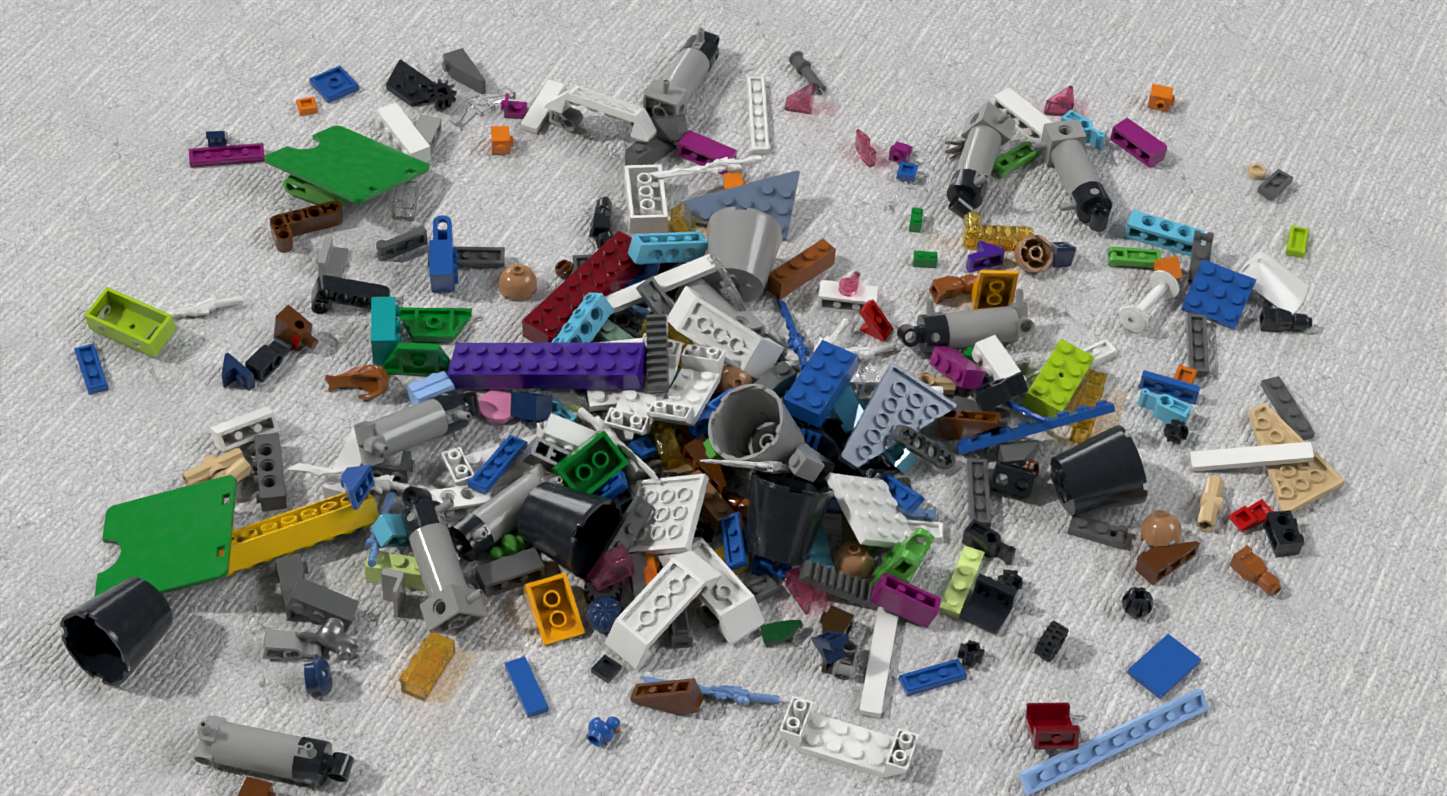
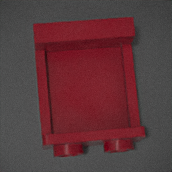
(1051, 726)

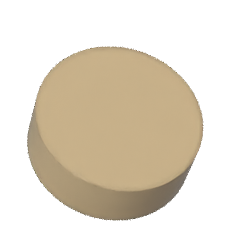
(1256, 171)

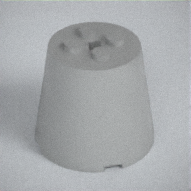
(747, 247)
(753, 426)

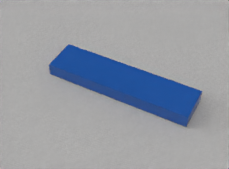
(497, 464)

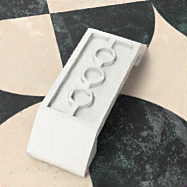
(643, 127)
(716, 329)
(692, 387)
(634, 403)
(464, 467)
(728, 598)
(659, 606)
(846, 742)

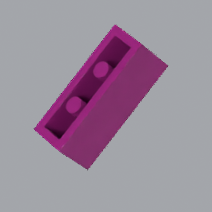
(1138, 142)
(703, 149)
(957, 367)
(905, 600)

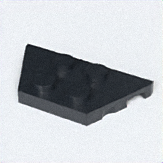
(409, 84)

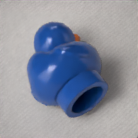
(601, 731)

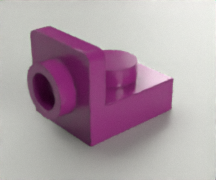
(513, 109)
(900, 152)

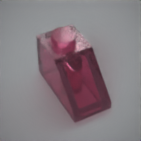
(611, 567)
(801, 593)

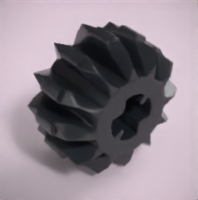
(434, 91)

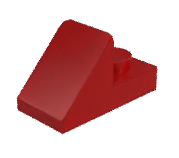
(875, 321)

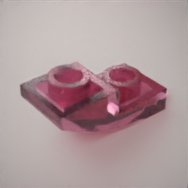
(863, 148)

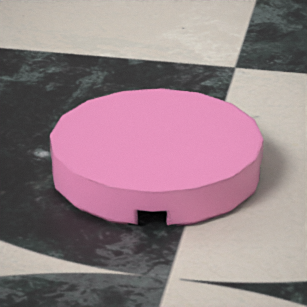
(496, 406)

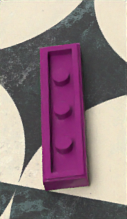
(226, 155)

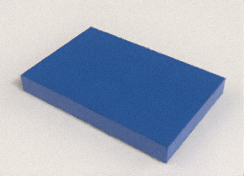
(1164, 666)

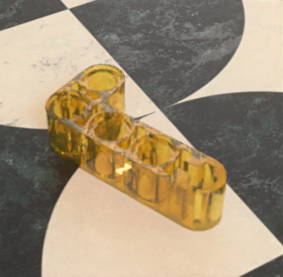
(1000, 236)

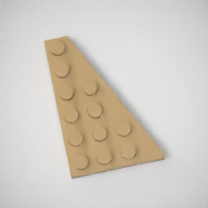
(1292, 483)

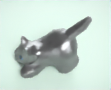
(635, 473)
(332, 636)

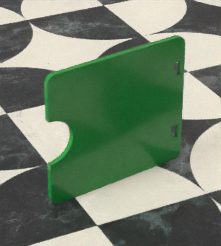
(348, 164)
(172, 536)

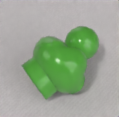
(508, 546)

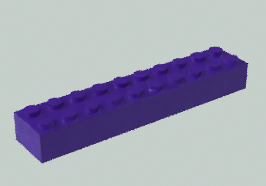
(549, 365)

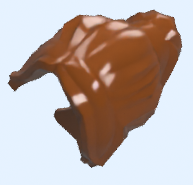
(369, 377)

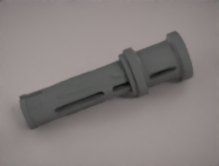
(804, 68)

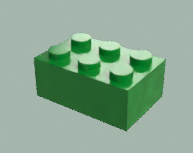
(591, 463)

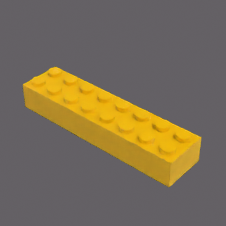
(298, 530)

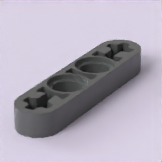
(925, 444)

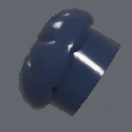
(603, 613)
(318, 677)

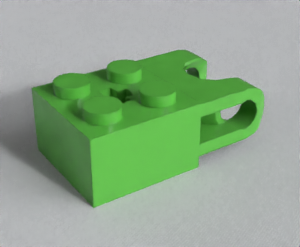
(309, 191)
(905, 556)

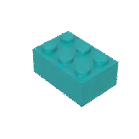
(384, 328)

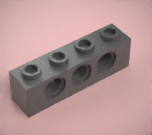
(270, 472)

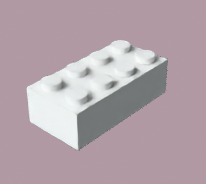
(645, 199)

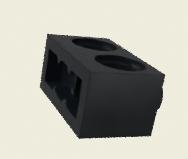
(1014, 474)
(1283, 533)

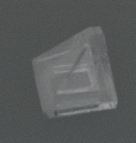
(868, 374)

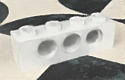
(464, 498)

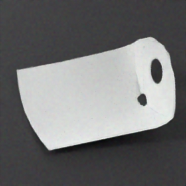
(1276, 282)

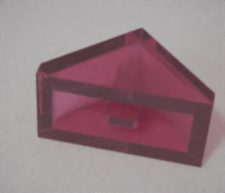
(802, 100)
(1060, 103)

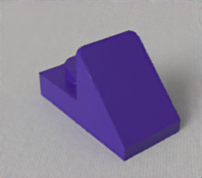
(985, 257)

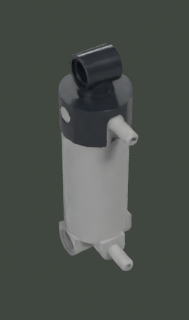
(968, 327)
(415, 425)
(498, 516)
(270, 752)

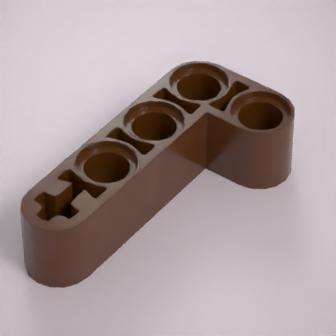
(303, 221)

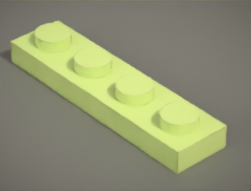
(961, 582)

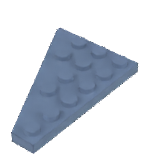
(771, 195)
(896, 402)

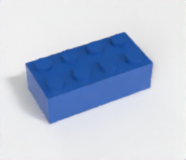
(821, 383)

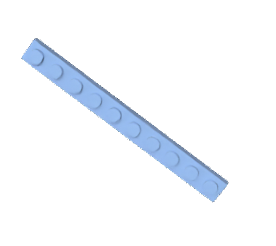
(1113, 741)

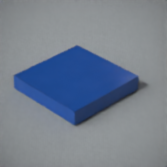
(334, 84)

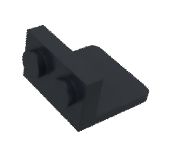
(989, 604)

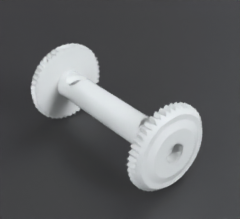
(1134, 316)

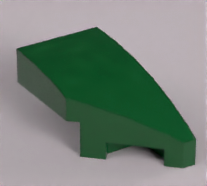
(780, 631)

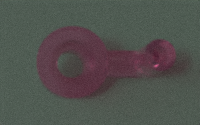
(849, 286)

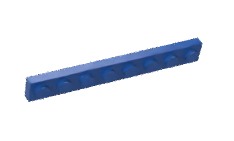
(1026, 428)

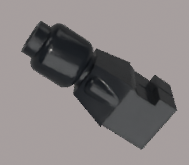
(601, 217)
(1281, 320)

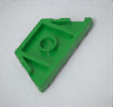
(434, 323)
(417, 360)

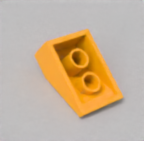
(993, 289)
(553, 609)

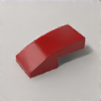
(1250, 517)

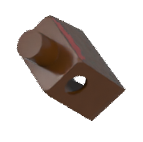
(294, 328)

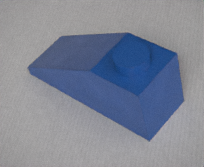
(357, 484)

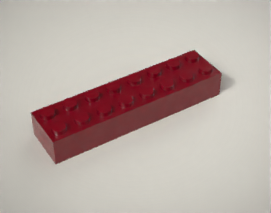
(602, 273)

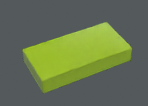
(1297, 241)

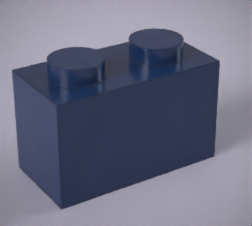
(530, 406)

